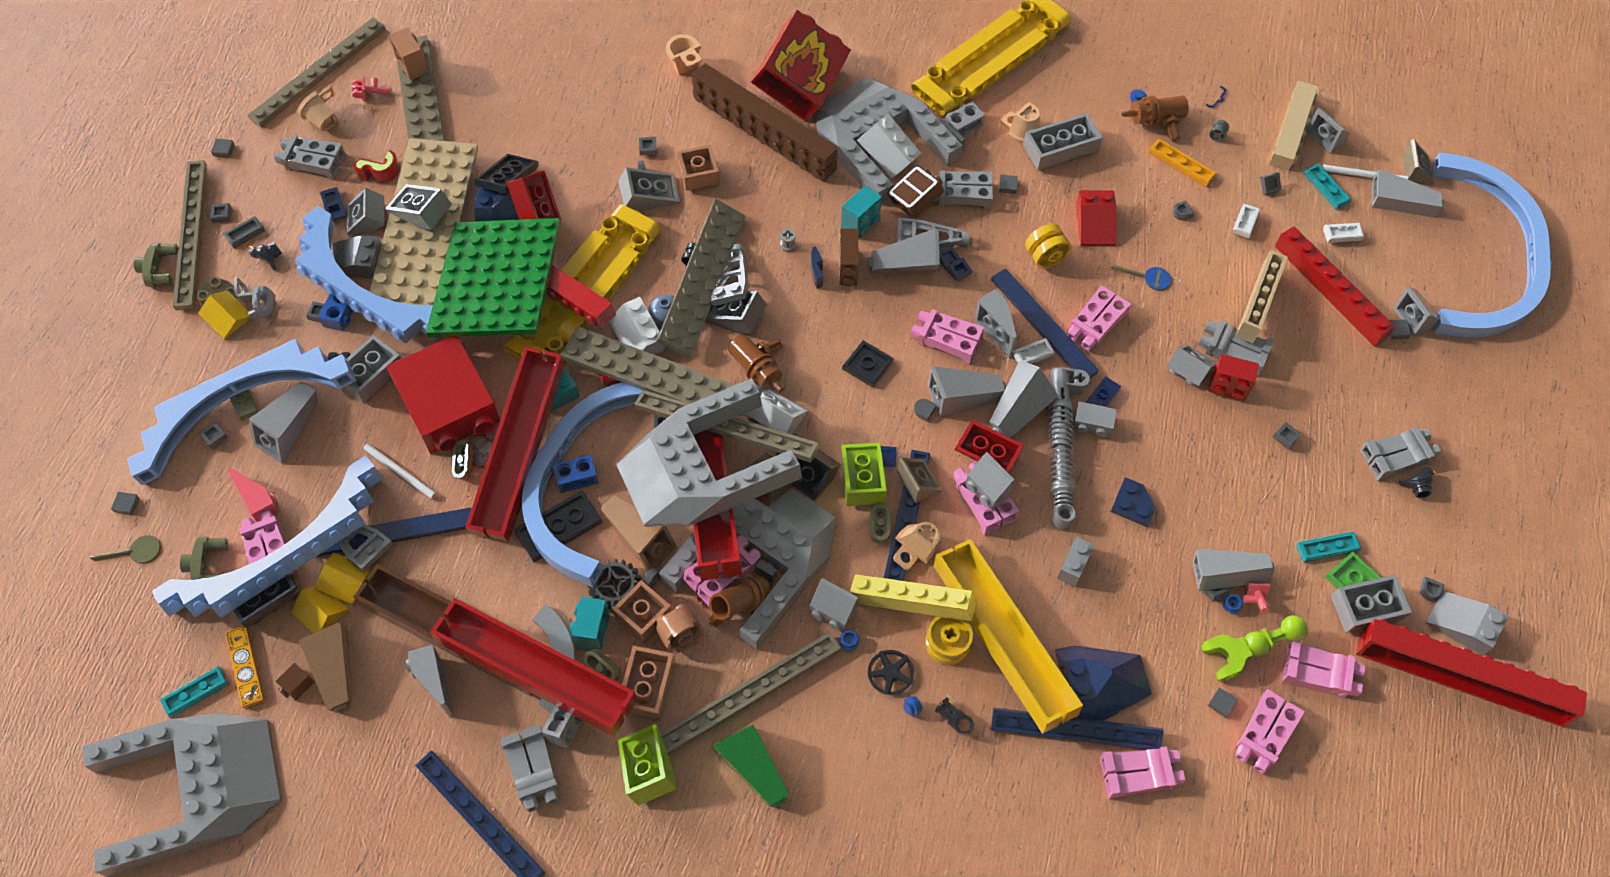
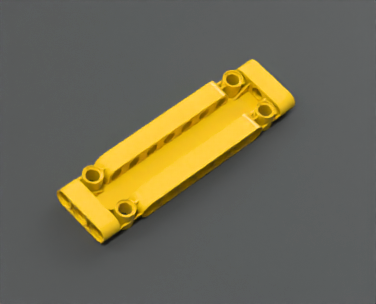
(990, 54)
(599, 264)

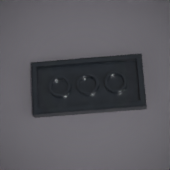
(505, 170)
(564, 522)

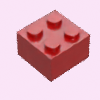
(1233, 377)

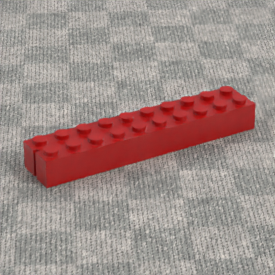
(516, 444)
(716, 535)
(534, 667)
(1472, 673)

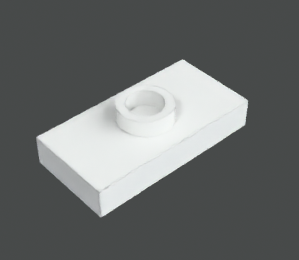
(1246, 220)
(1343, 232)
(1034, 352)

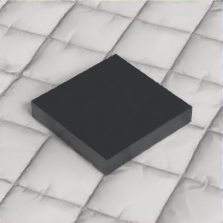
(867, 363)

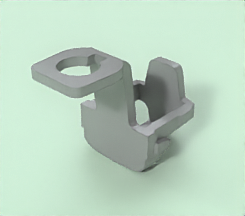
(258, 293)

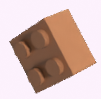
(409, 53)
(698, 167)
(643, 613)

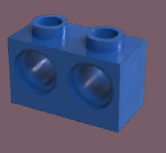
(332, 309)
(576, 478)

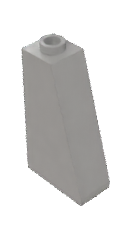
(1403, 195)
(1230, 568)

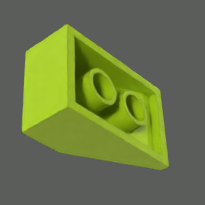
(863, 474)
(646, 765)

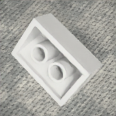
(889, 146)
(636, 327)
(777, 412)

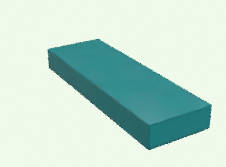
(1327, 186)
(1328, 547)
(194, 692)

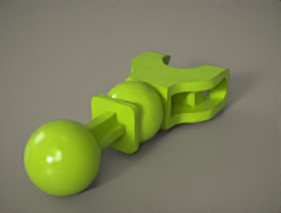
(1253, 645)

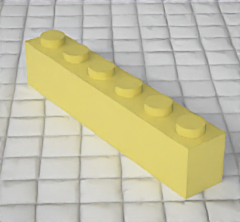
(914, 597)

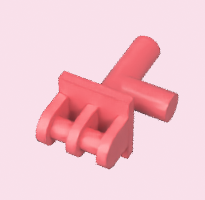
(360, 89)
(1257, 595)

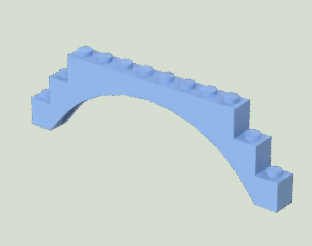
(319, 266)
(186, 409)
(234, 588)

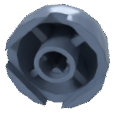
(659, 308)

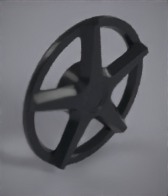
(891, 672)

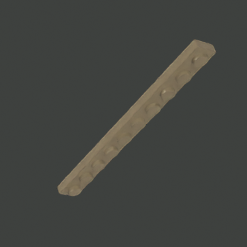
(316, 72)
(190, 236)
(735, 428)
(749, 692)

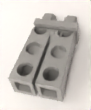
(311, 156)
(966, 189)
(1225, 342)
(1399, 452)
(529, 784)

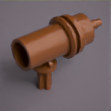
(1152, 110)
(758, 361)
(744, 596)

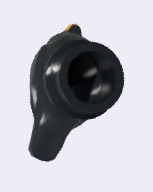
(266, 253)
(1420, 483)

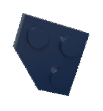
(1133, 503)

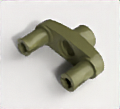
(150, 264)
(196, 562)

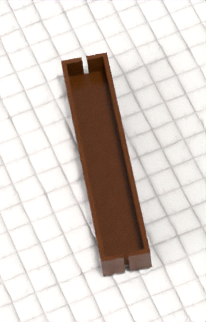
(765, 122)
(409, 608)

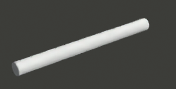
(1353, 172)
(400, 471)

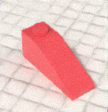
(254, 495)

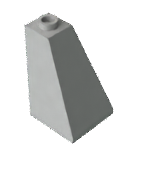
(909, 255)
(963, 390)
(1022, 399)
(282, 421)

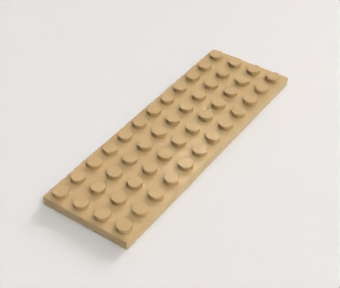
(415, 256)

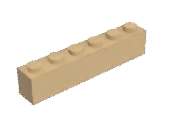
(1293, 126)
(1261, 296)

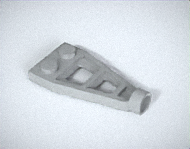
(908, 226)
(738, 290)
(369, 551)

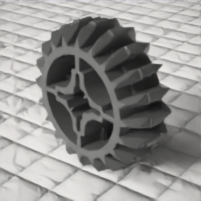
(622, 582)

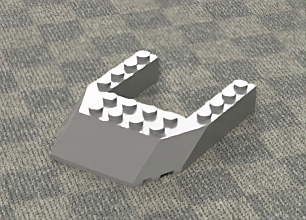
(858, 108)
(672, 477)
(788, 534)
(223, 782)

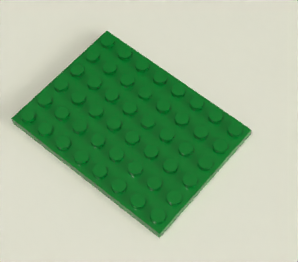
(494, 278)

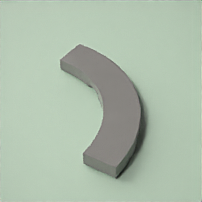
(558, 637)

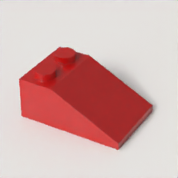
(1096, 217)

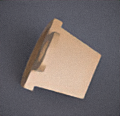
(683, 52)
(317, 111)
(1024, 120)
(918, 542)

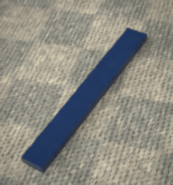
(1043, 323)
(906, 516)
(413, 528)
(1080, 730)
(478, 817)

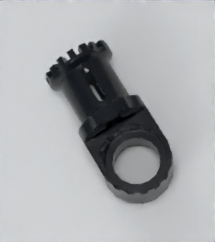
(955, 717)

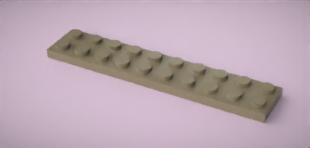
(421, 101)
(700, 278)
(639, 368)

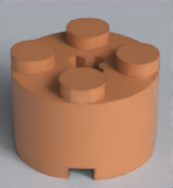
(678, 629)

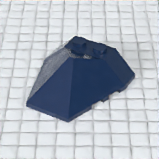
(494, 206)
(1103, 679)

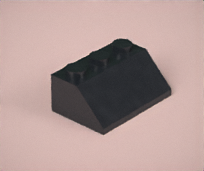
(816, 474)
(267, 601)

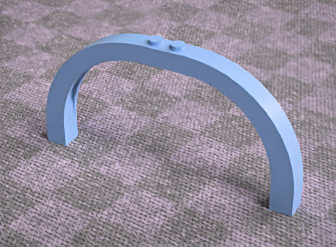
(1537, 241)
(568, 562)

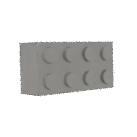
(1062, 141)

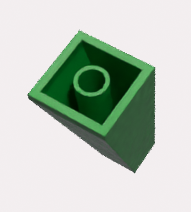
(751, 762)

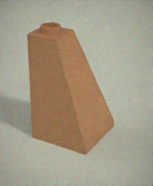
(648, 544)
(329, 663)

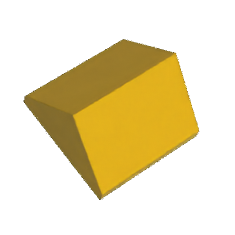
(224, 313)
(341, 579)
(318, 609)

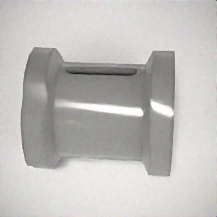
(784, 240)

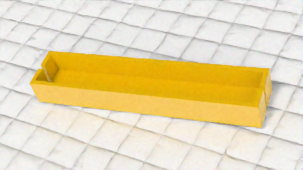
(1010, 638)

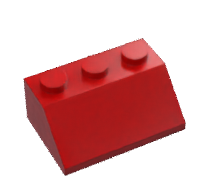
(533, 197)
(982, 439)

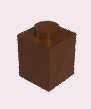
(294, 682)

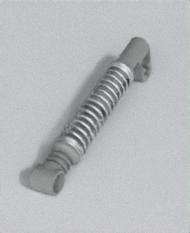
(1061, 423)

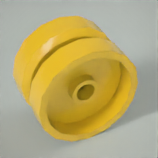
(1048, 245)
(948, 640)

